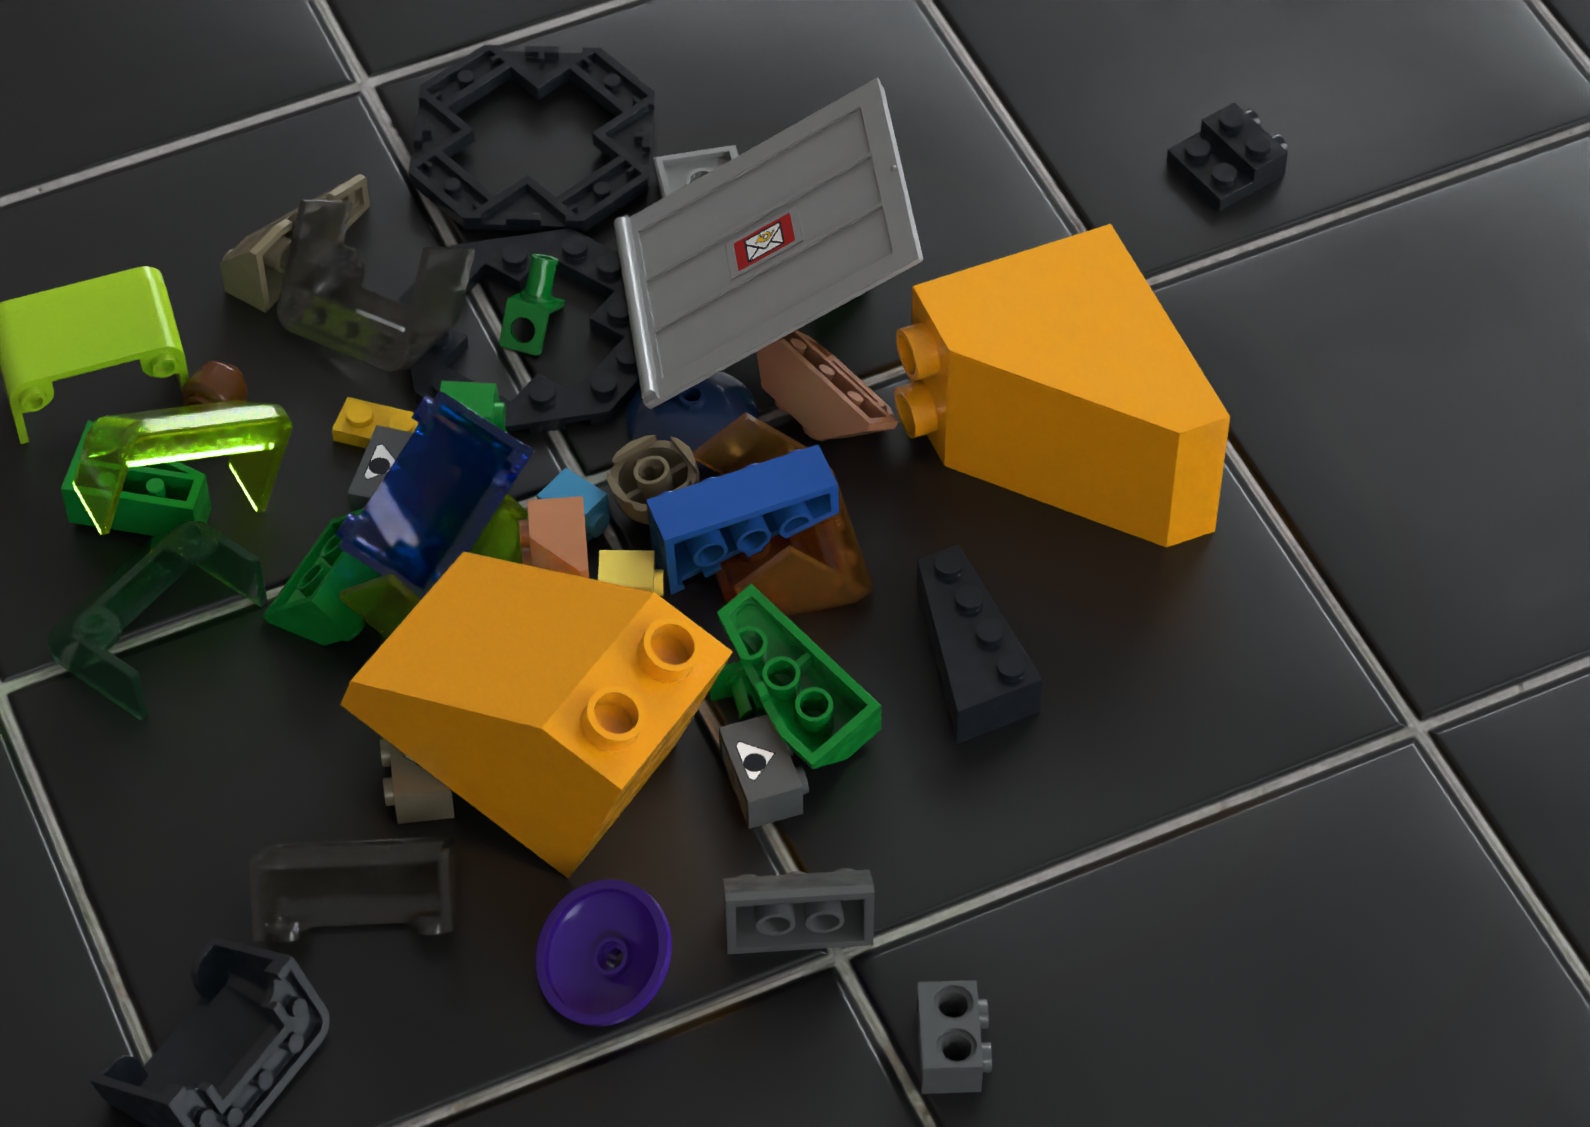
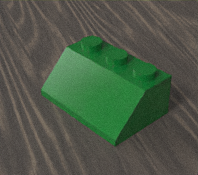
(310, 599)

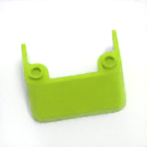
(84, 331)

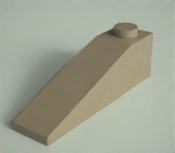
(258, 263)

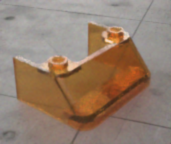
(795, 582)

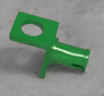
(533, 304)
(735, 682)

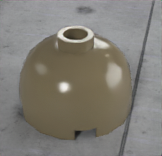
(648, 469)

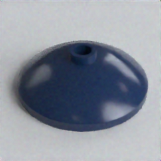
(713, 407)

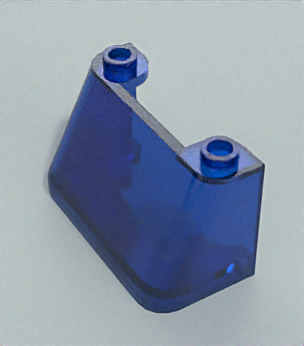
(435, 495)

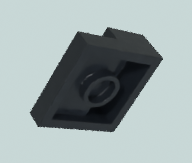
(1230, 156)

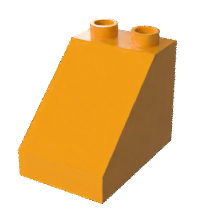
(1067, 388)
(538, 696)

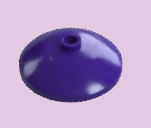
(581, 948)

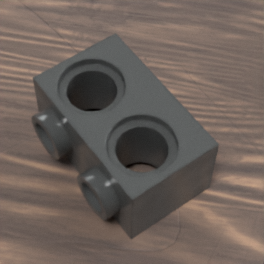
(947, 1036)

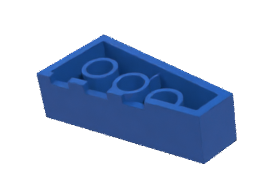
(739, 513)

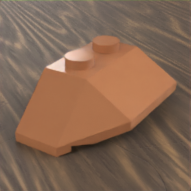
(820, 390)

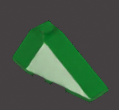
(803, 690)

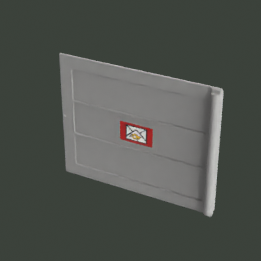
(766, 243)

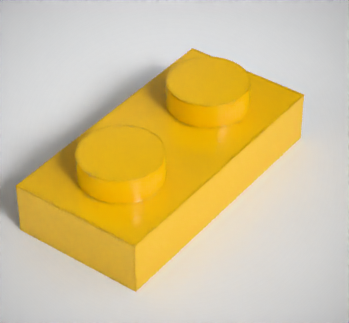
(359, 418)

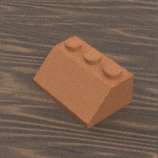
(555, 535)

